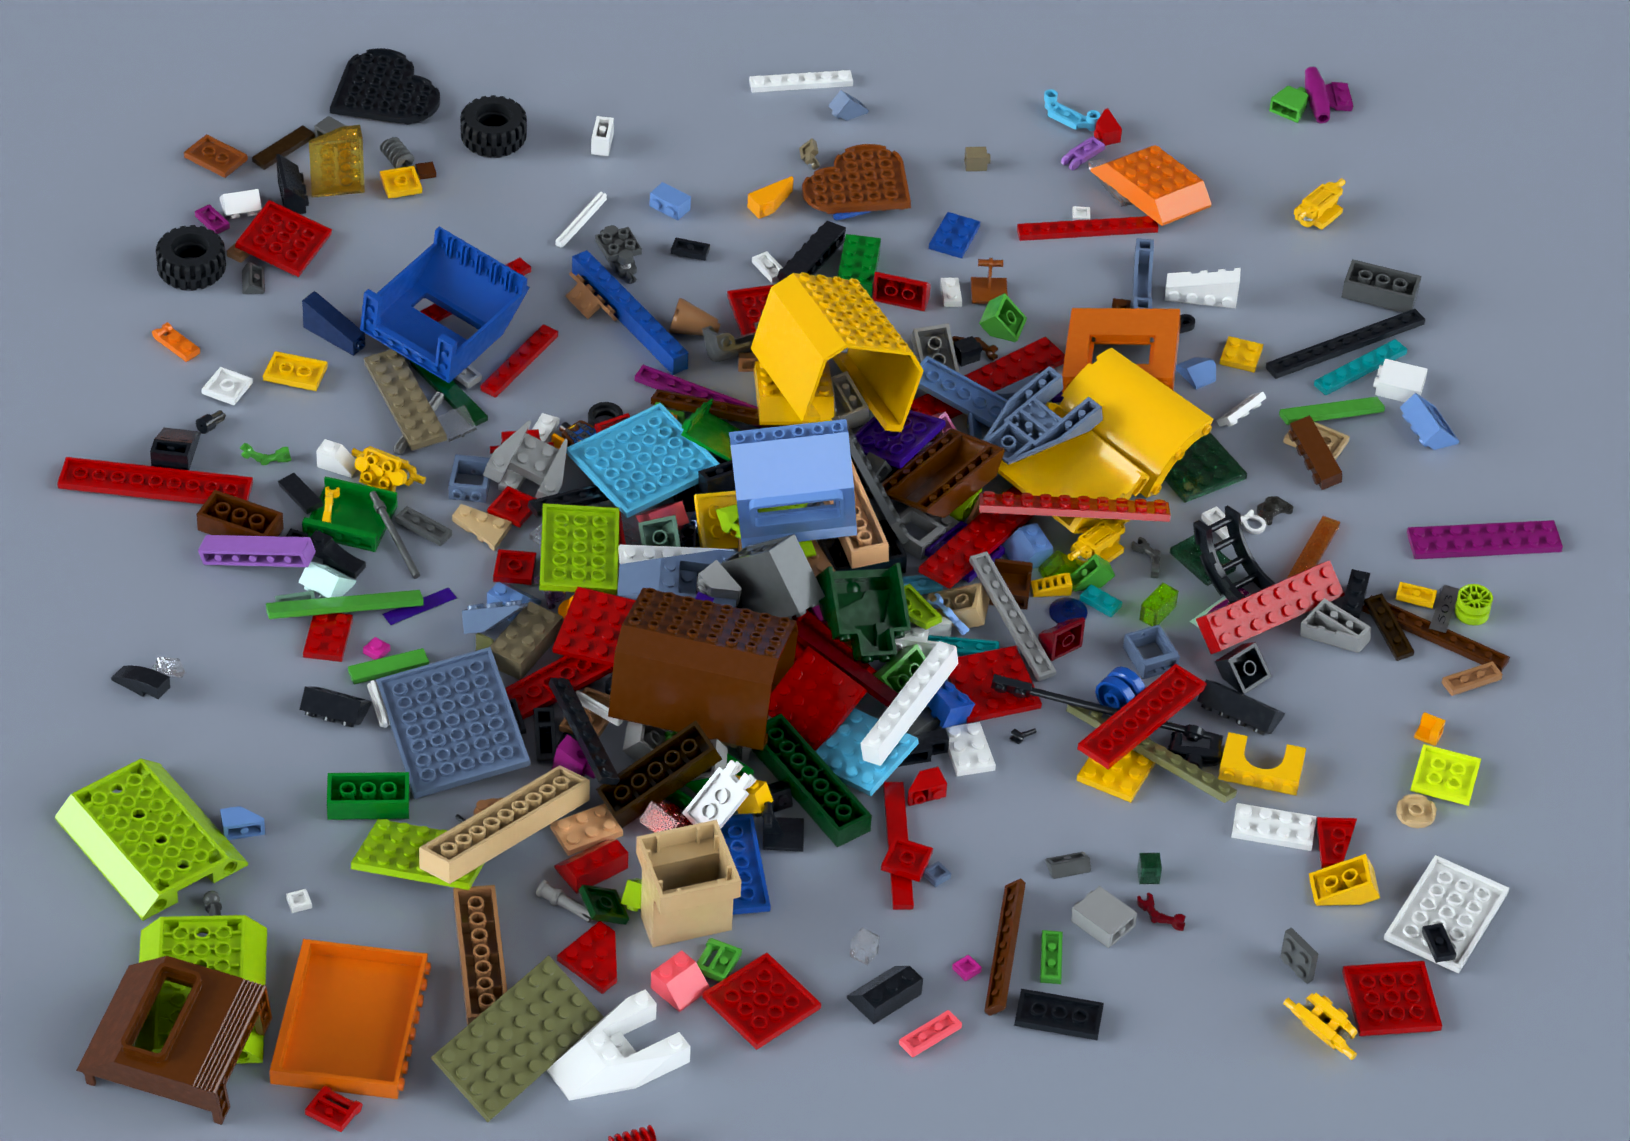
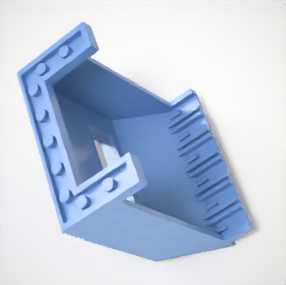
(790, 469)

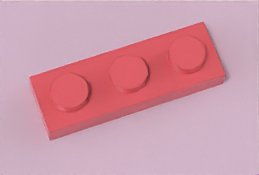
(930, 1033)

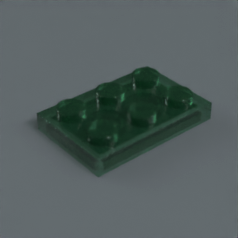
(1188, 554)

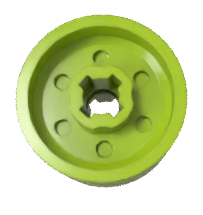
(1473, 604)

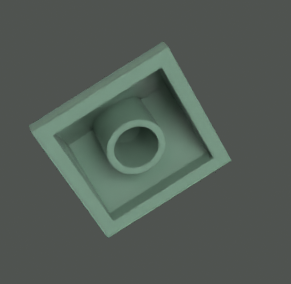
(660, 532)

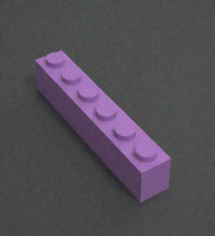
(256, 551)

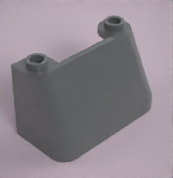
(724, 346)

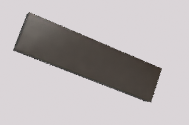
(283, 147)
(1389, 627)

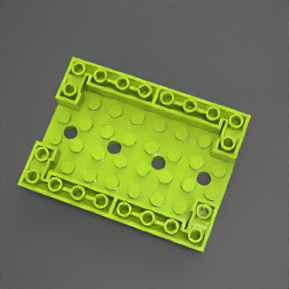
(127, 847)
(232, 947)

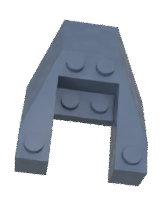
(1031, 427)
(669, 574)

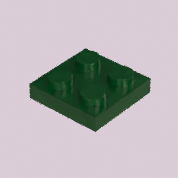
(604, 904)

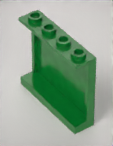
(352, 515)

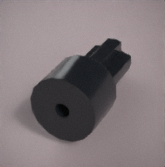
(208, 422)

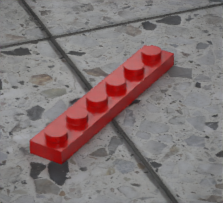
(519, 361)

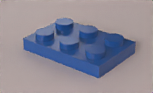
(954, 235)

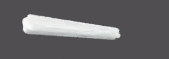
(581, 219)

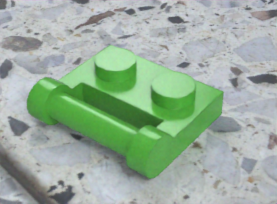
(722, 963)

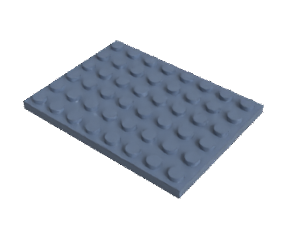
(453, 722)

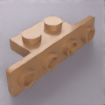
(584, 299)

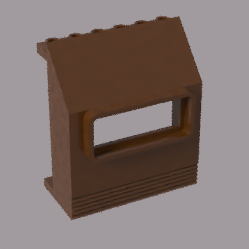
(200, 1044)

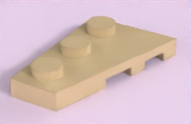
(484, 525)

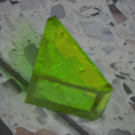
(1057, 564)

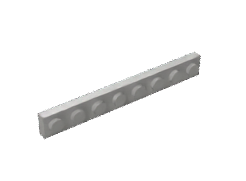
(1012, 616)

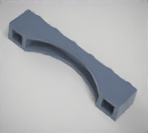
(1143, 273)

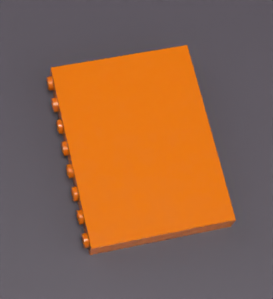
(350, 1019)

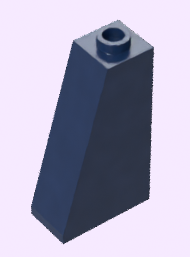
(331, 324)

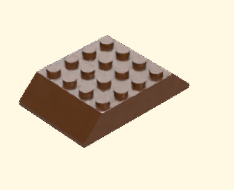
(945, 473)

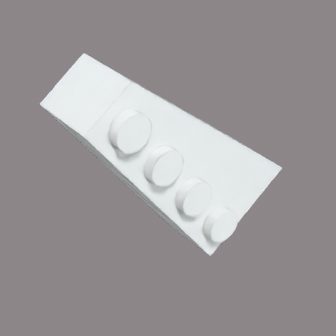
(1204, 288)

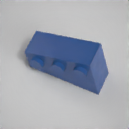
(950, 706)

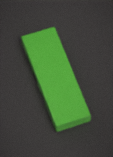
(1051, 957)

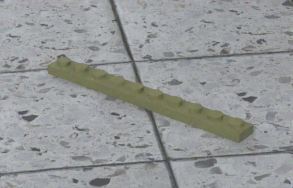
(1166, 759)

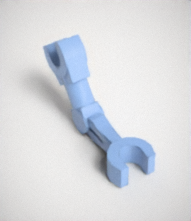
(960, 626)

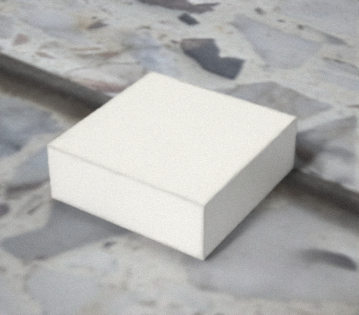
(1080, 213)
(299, 900)

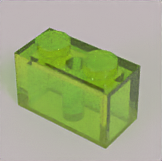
(1158, 605)

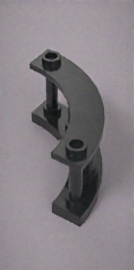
(1212, 565)

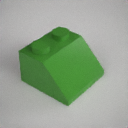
(1003, 319)

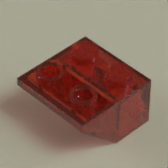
(663, 816)

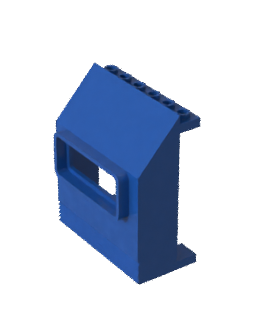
(460, 282)

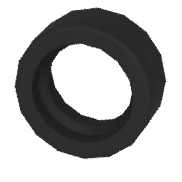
(602, 409)

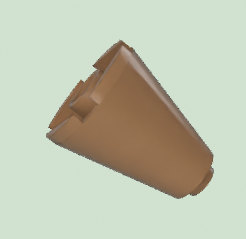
(691, 319)

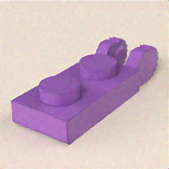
(1083, 153)

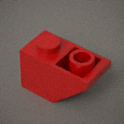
(927, 786)

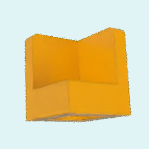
(1430, 729)

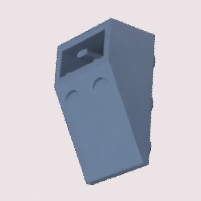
(482, 619)

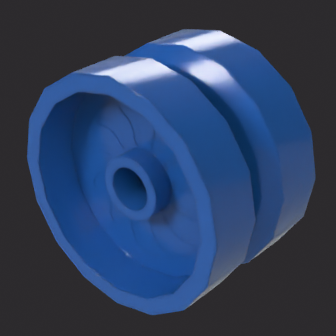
(1119, 687)

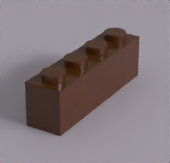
(1315, 452)

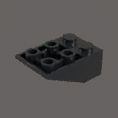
(174, 448)

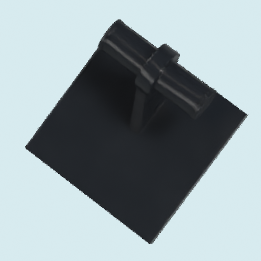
(781, 832)

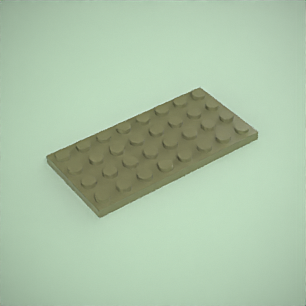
(517, 1038)

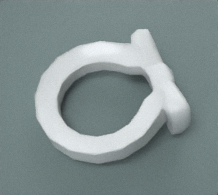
(1250, 515)

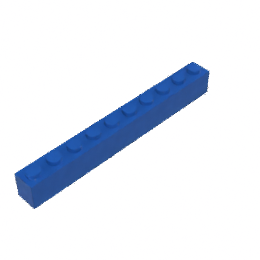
(631, 313)

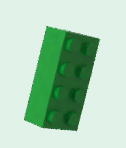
(860, 260)
(368, 795)

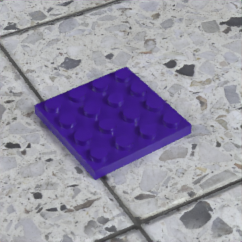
(902, 446)

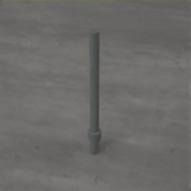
(380, 508)

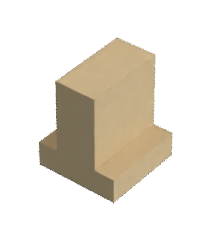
(686, 883)

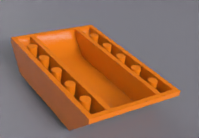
(1156, 184)

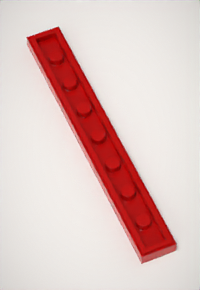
(897, 826)

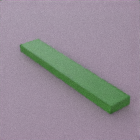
(1333, 410)

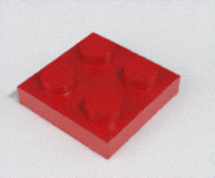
(511, 506)
(514, 567)
(907, 859)

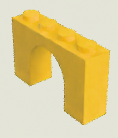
(1238, 770)

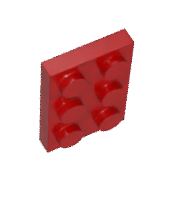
(328, 636)

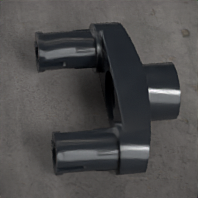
(1197, 755)

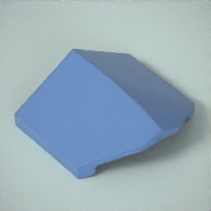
(1198, 371)

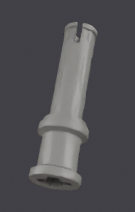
(557, 897)

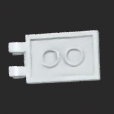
(720, 795)

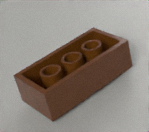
(237, 517)

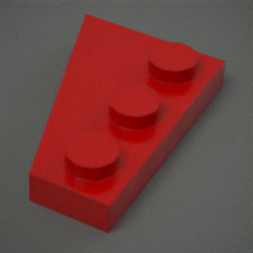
(1334, 838)

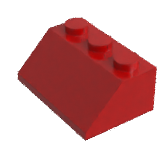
(901, 291)
(594, 864)

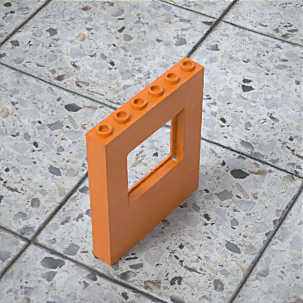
(1123, 327)

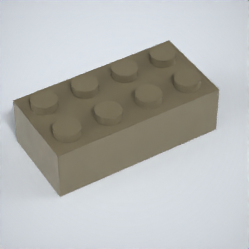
(526, 640)

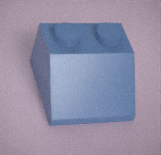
(1028, 545)
(506, 592)

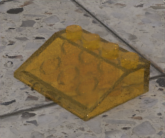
(337, 162)

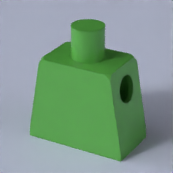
(1290, 103)

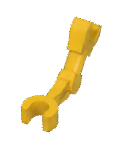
(329, 495)

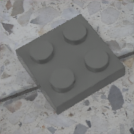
(1299, 955)

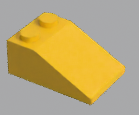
(1345, 883)

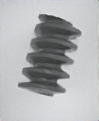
(396, 153)

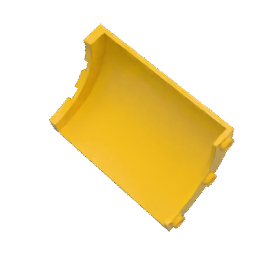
(1139, 415)
(1076, 469)

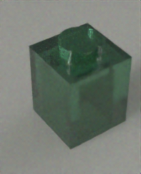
(1149, 868)

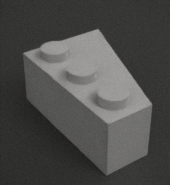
(1335, 627)

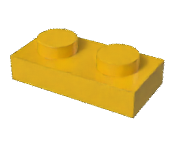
(1416, 595)

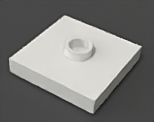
(227, 386)

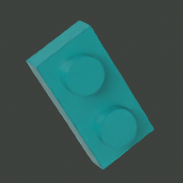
(1100, 600)

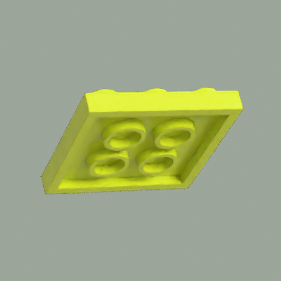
(1445, 774)

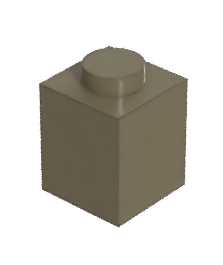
(976, 158)

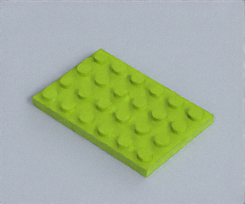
(579, 548)
(394, 852)

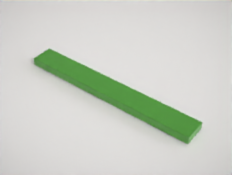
(344, 604)

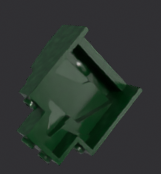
(866, 609)

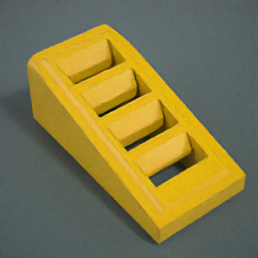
(1058, 586)

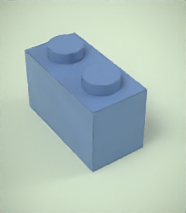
(670, 201)

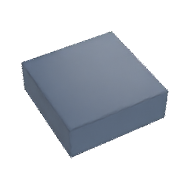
(936, 874)

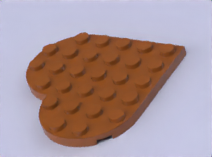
(860, 181)

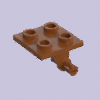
(987, 288)

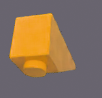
(768, 199)

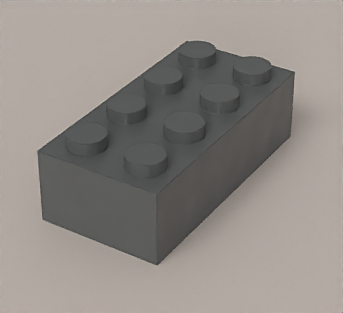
(1381, 286)

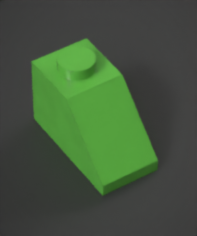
(1094, 571)

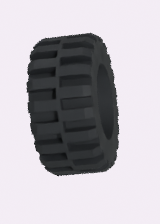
(493, 111)
(194, 272)

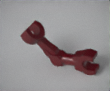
(1156, 917)

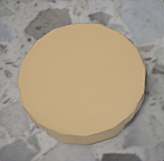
(1416, 811)

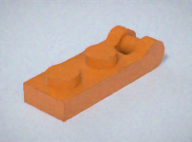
(176, 342)

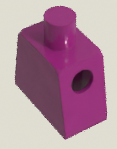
(572, 757)

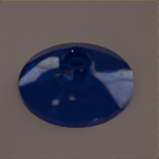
(1067, 608)

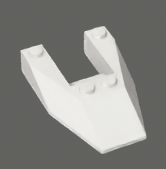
(608, 1063)

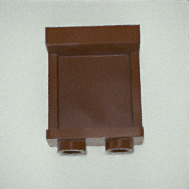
(1017, 578)

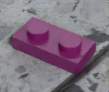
(212, 219)

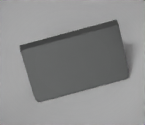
(253, 279)
(1068, 865)

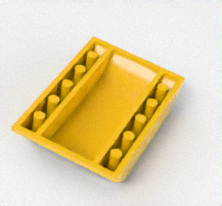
(776, 410)

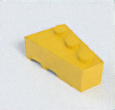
(758, 795)

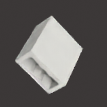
(1399, 380)

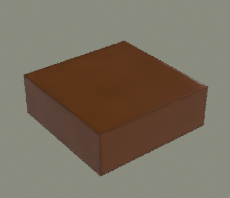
(425, 170)

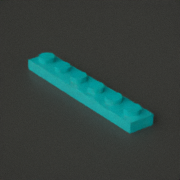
(1359, 367)

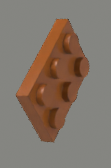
(215, 156)

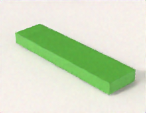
(387, 666)

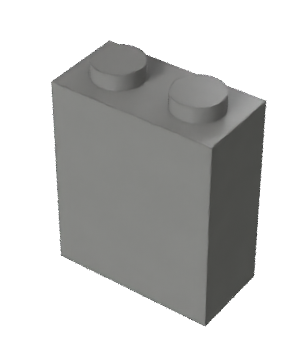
(1103, 916)

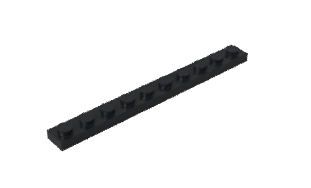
(1345, 343)

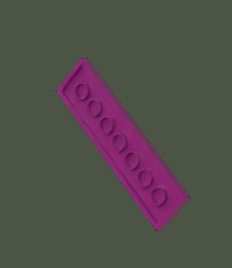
(1484, 539)

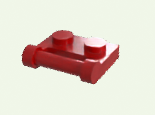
(331, 1113)

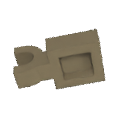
(808, 152)

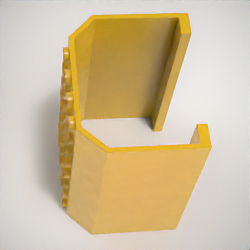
(817, 319)

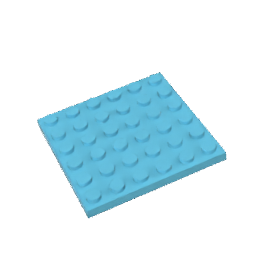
(641, 460)

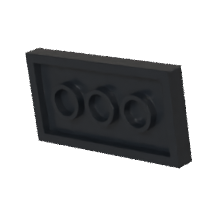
(1059, 1014)

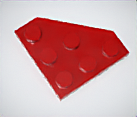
(593, 957)

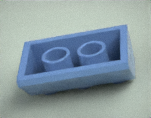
(1428, 423)

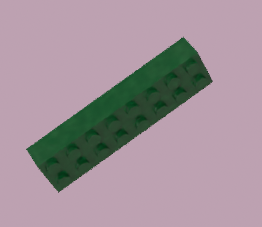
(813, 783)

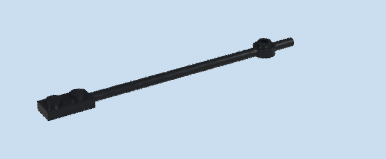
(1023, 689)

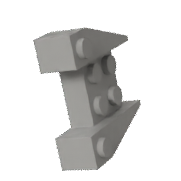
(529, 459)

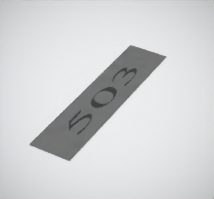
(1444, 609)

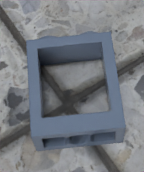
(473, 466)
(1155, 665)

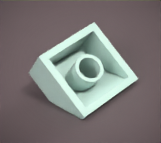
(325, 580)

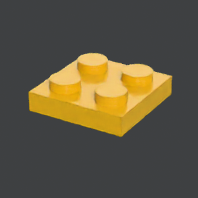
(400, 182)
(1241, 354)

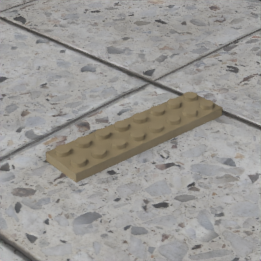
(405, 399)

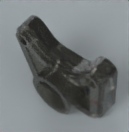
(1273, 506)

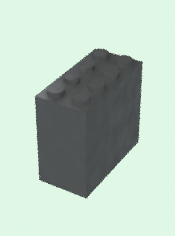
(775, 577)

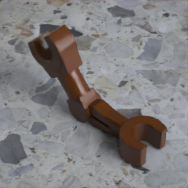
(989, 350)

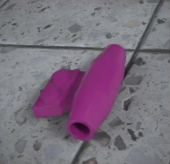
(1325, 96)

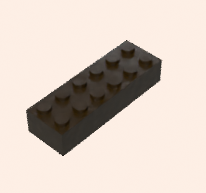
(659, 773)

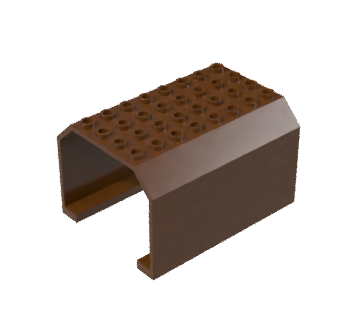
(700, 664)

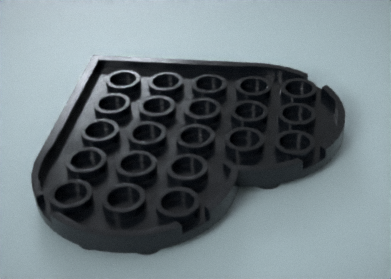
(384, 89)

